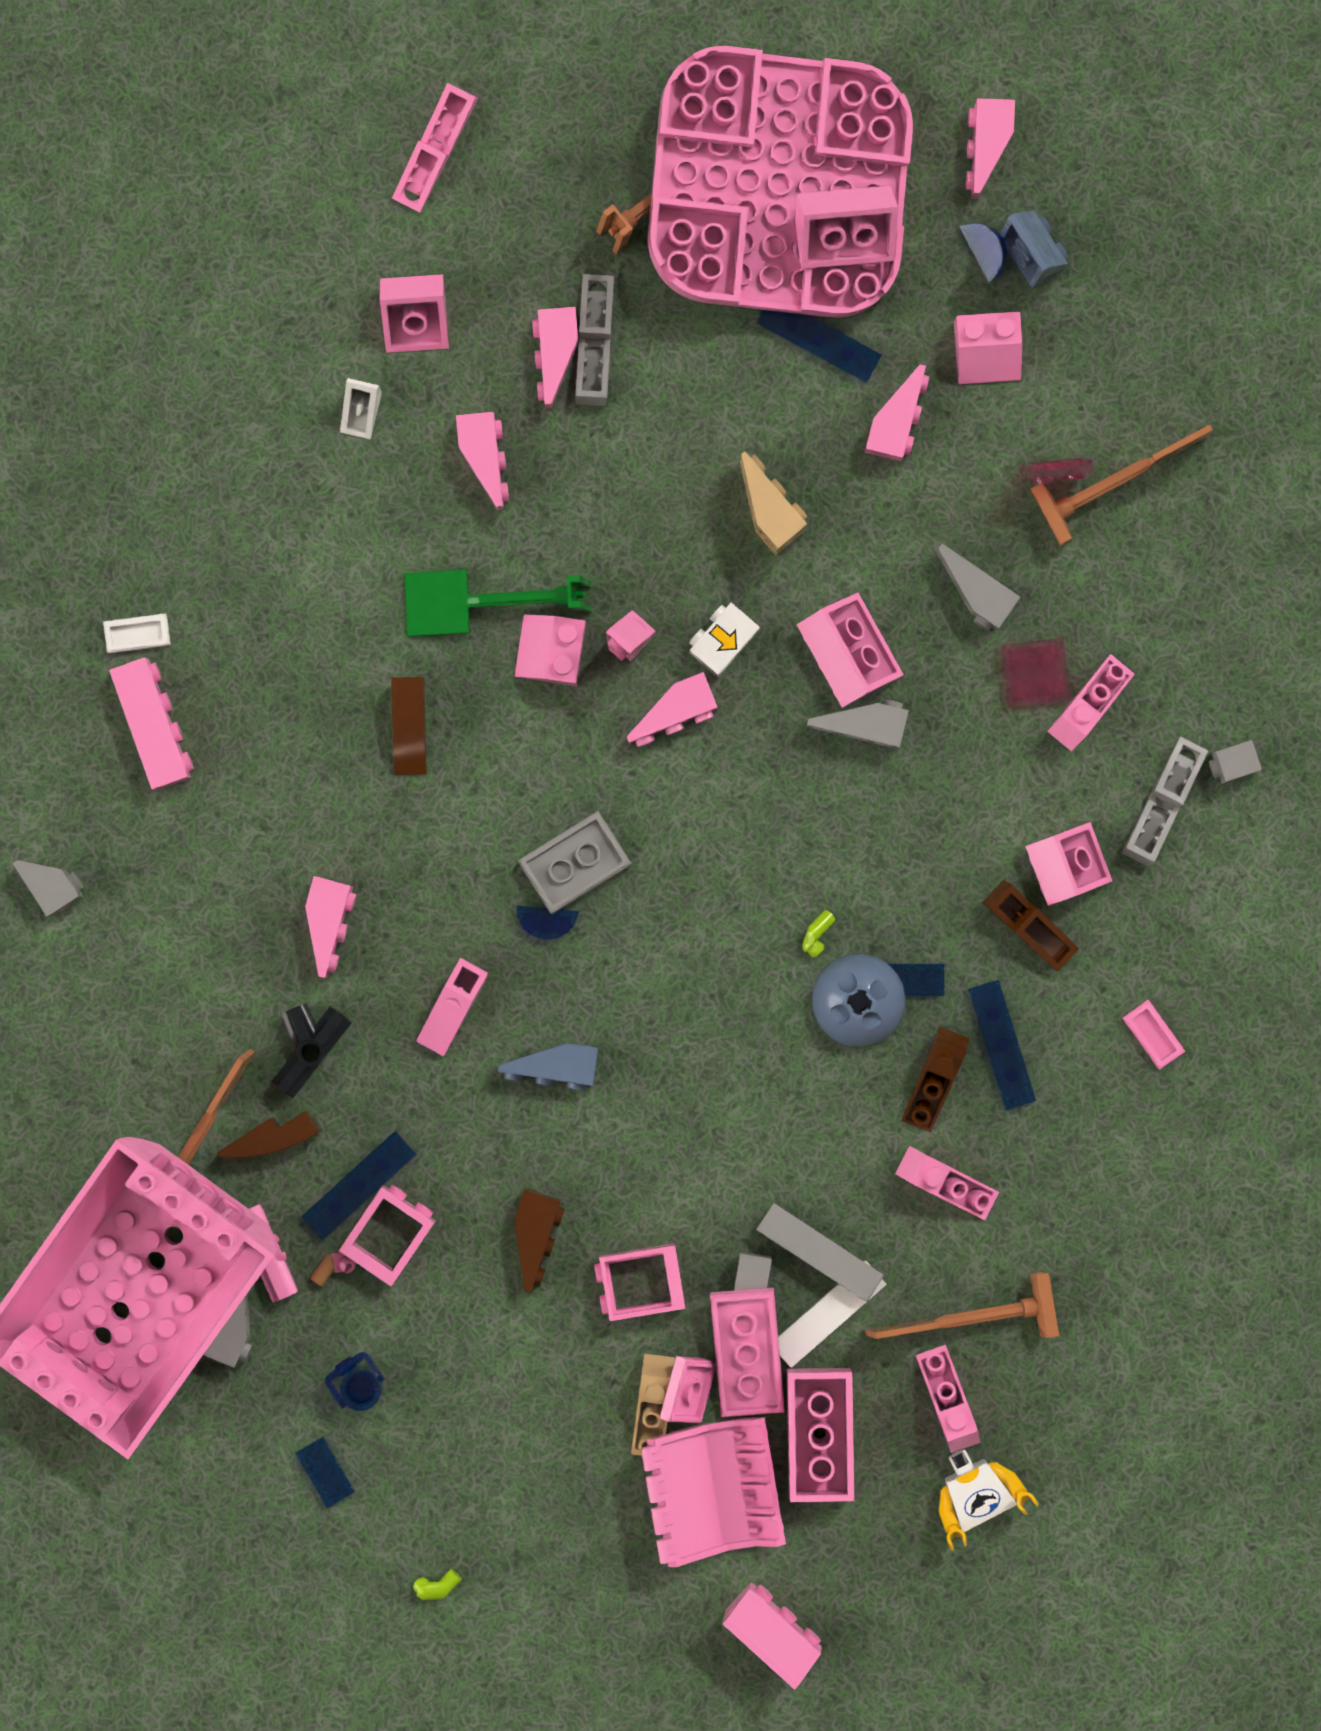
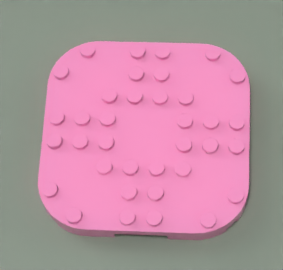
(736, 149)

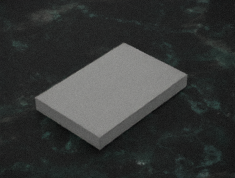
(574, 863)

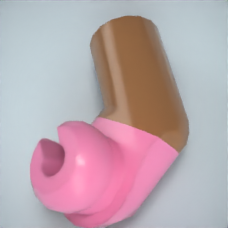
(332, 1264)

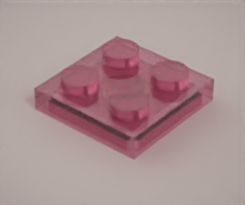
(1068, 469)
(1035, 672)

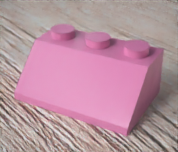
(846, 226)
(849, 649)
(772, 1634)

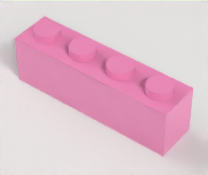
(150, 723)

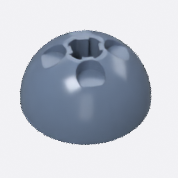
(845, 982)

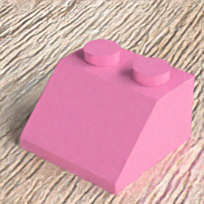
(414, 313)
(988, 347)
(550, 649)
(1068, 864)

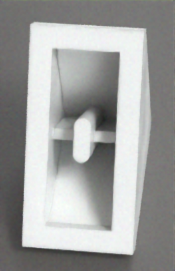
(360, 408)

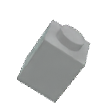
(1235, 762)

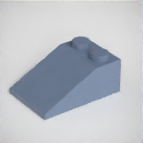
(1033, 248)

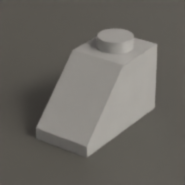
(50, 886)

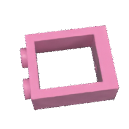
(369, 1261)
(608, 1302)

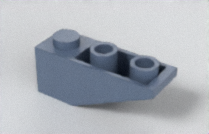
(563, 1062)

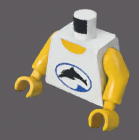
(978, 1494)

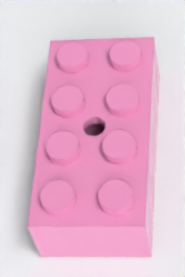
(820, 1466)

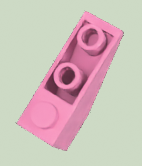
(992, 132)
(558, 344)
(892, 424)
(479, 447)
(629, 636)
(1091, 703)
(680, 704)
(325, 915)
(452, 1006)
(946, 1183)
(948, 1399)

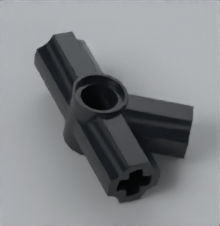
(302, 1032)

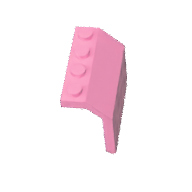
(712, 1490)

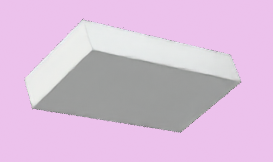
(136, 633)

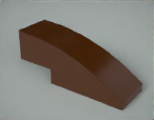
(409, 725)
(1030, 925)
(272, 1137)

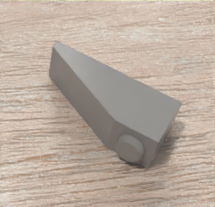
(981, 593)
(871, 723)
(231, 1342)

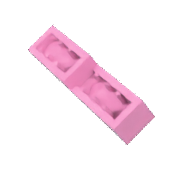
(431, 156)

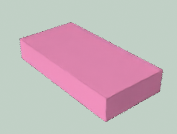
(1153, 1034)

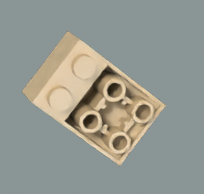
(773, 516)

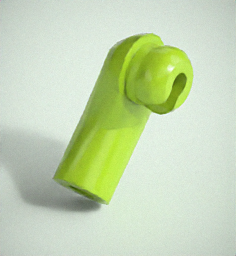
(815, 931)
(436, 1590)

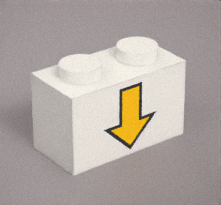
(723, 638)

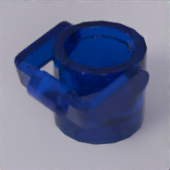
(360, 1386)

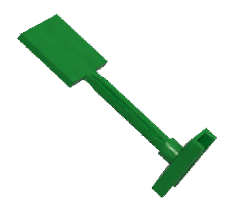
(441, 602)

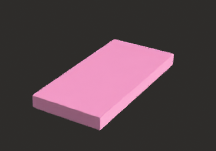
(747, 1352)

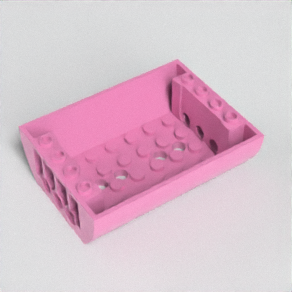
(102, 1258)

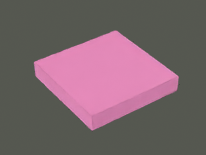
(688, 1389)

